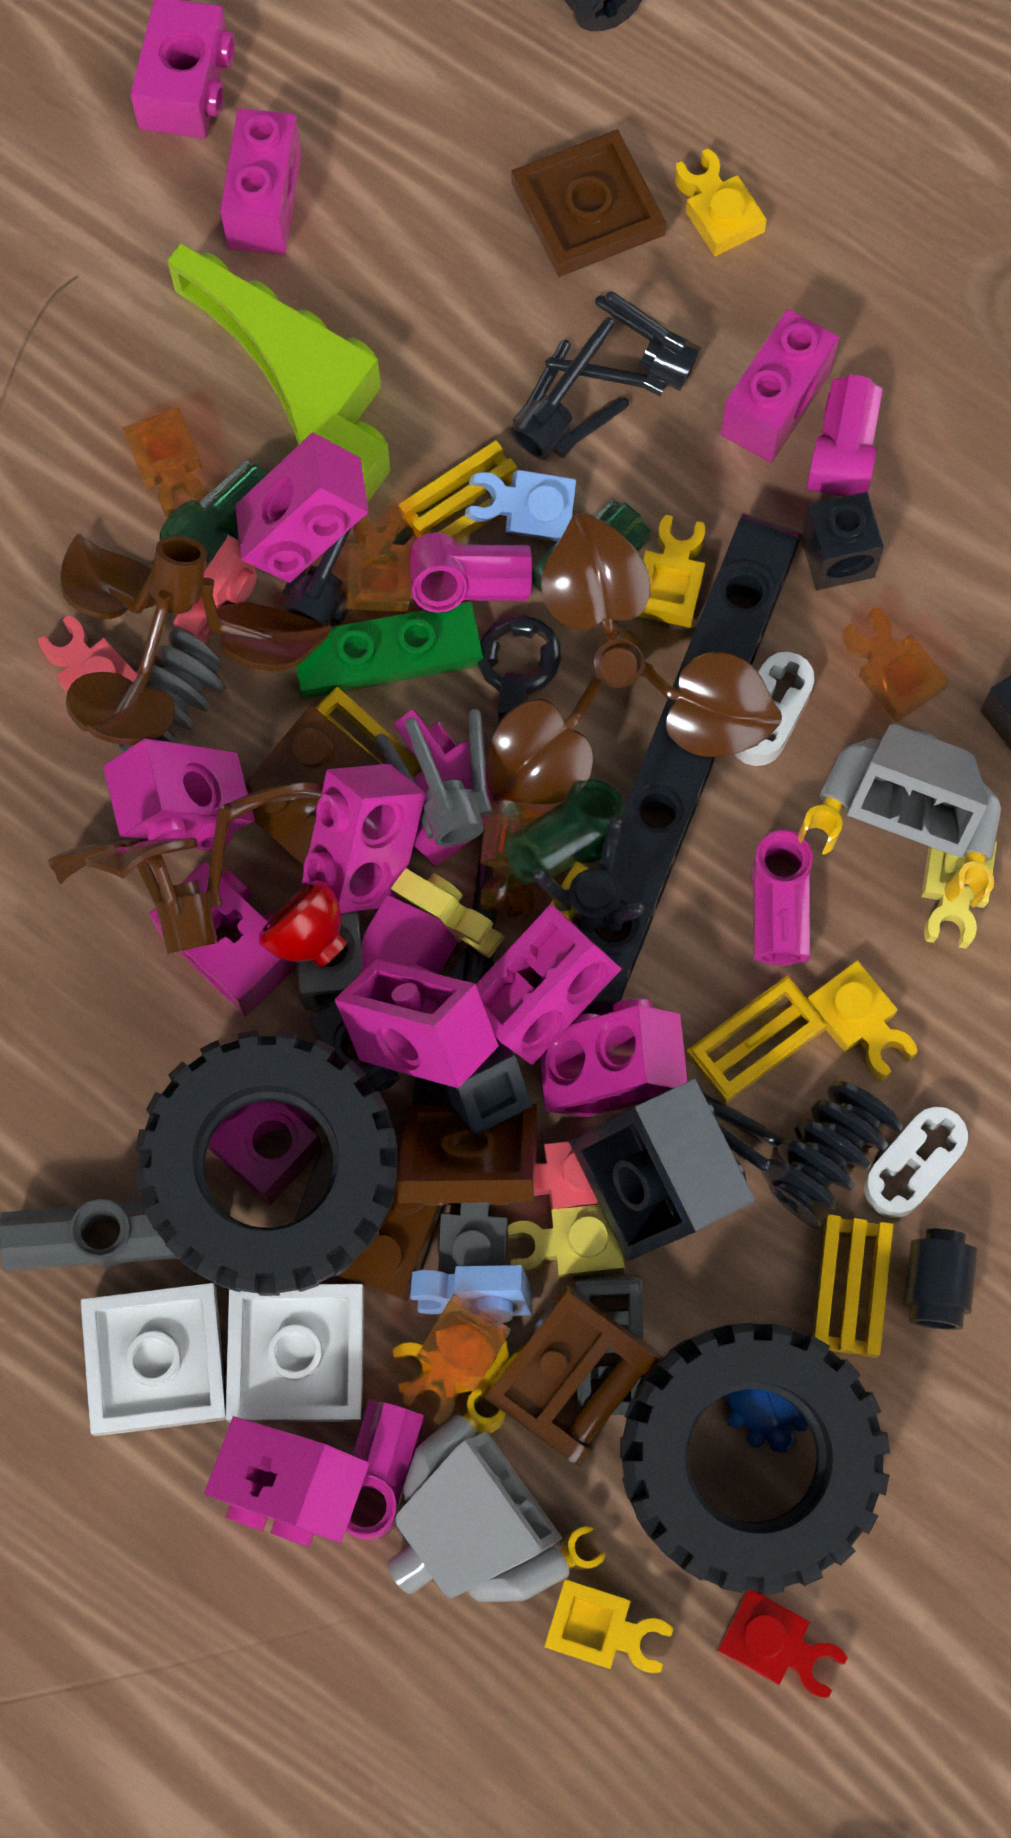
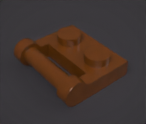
(556, 1362)

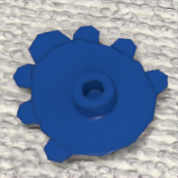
(766, 1417)

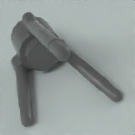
(452, 811)

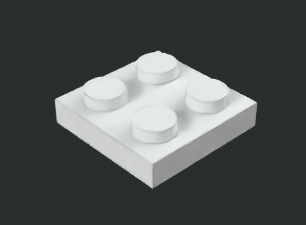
(296, 1355)
(153, 1359)

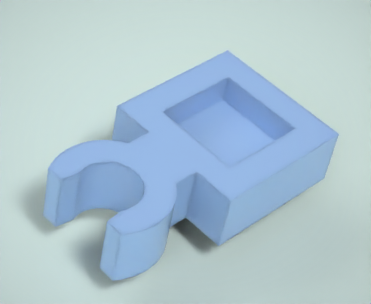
(534, 504)
(492, 1289)

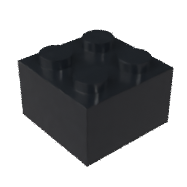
(662, 1170)

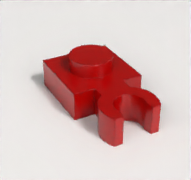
(770, 1641)

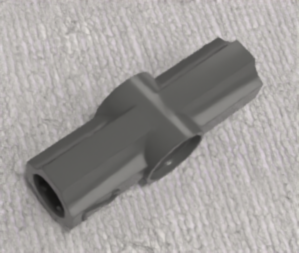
(59, 1237)

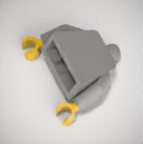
(919, 792)
(476, 1520)

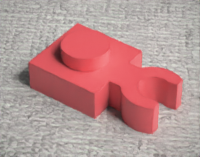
(232, 584)
(80, 658)

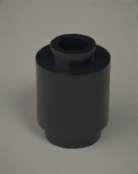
(940, 1279)

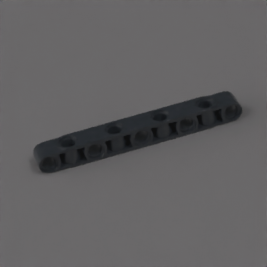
(670, 775)

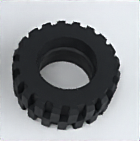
(251, 1072)
(846, 1475)

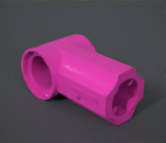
(844, 451)
(469, 573)
(781, 903)
(387, 1443)

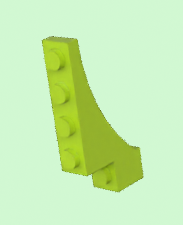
(312, 370)

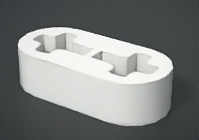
(790, 706)
(904, 1151)

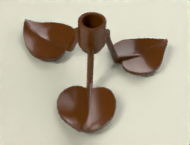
(598, 579)
(110, 584)
(182, 907)

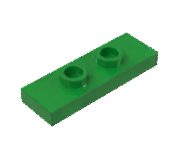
(392, 650)

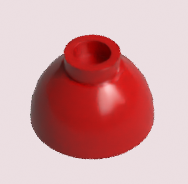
(306, 927)

